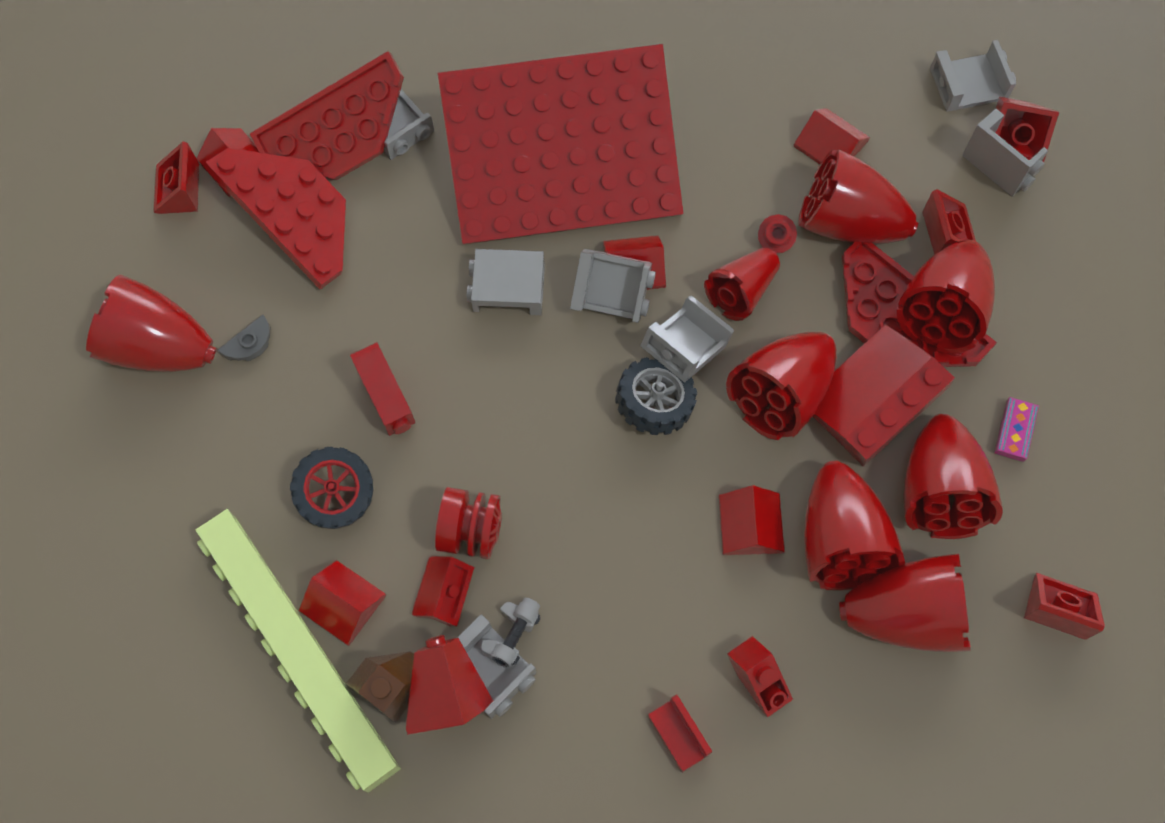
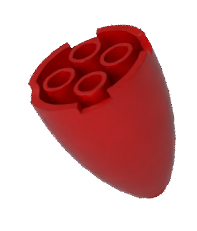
(855, 203)
(950, 298)
(146, 331)
(788, 376)
(944, 463)
(847, 530)
(912, 606)

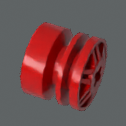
(469, 523)

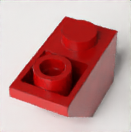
(760, 675)

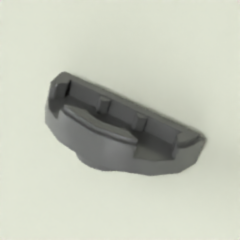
(249, 342)

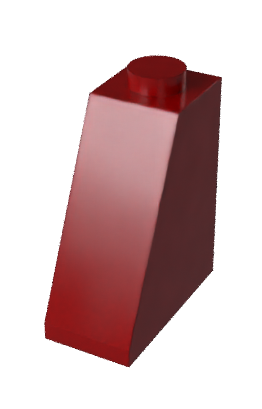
(383, 389)

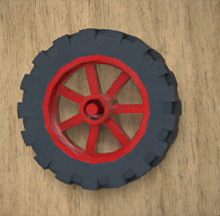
(327, 458)

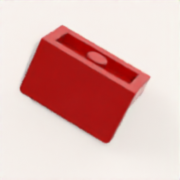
(443, 590)
(680, 733)

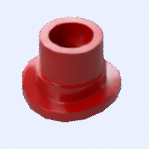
(777, 233)

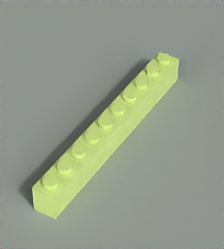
(298, 651)

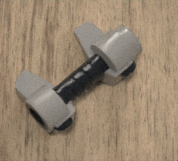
(523, 618)

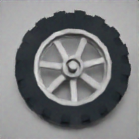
(652, 415)

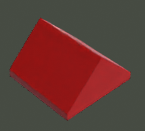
(829, 132)
(221, 139)
(177, 182)
(946, 220)
(644, 249)
(751, 522)
(340, 601)
(1064, 607)

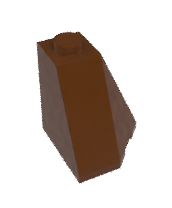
(385, 682)

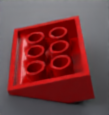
(880, 393)

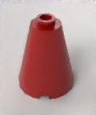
(742, 283)

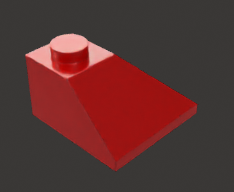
(1026, 125)

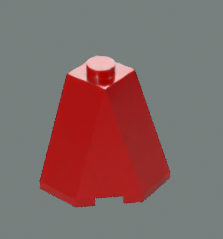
(444, 687)

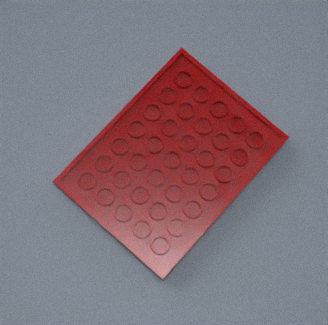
(561, 143)

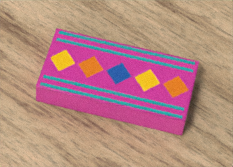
(1016, 429)

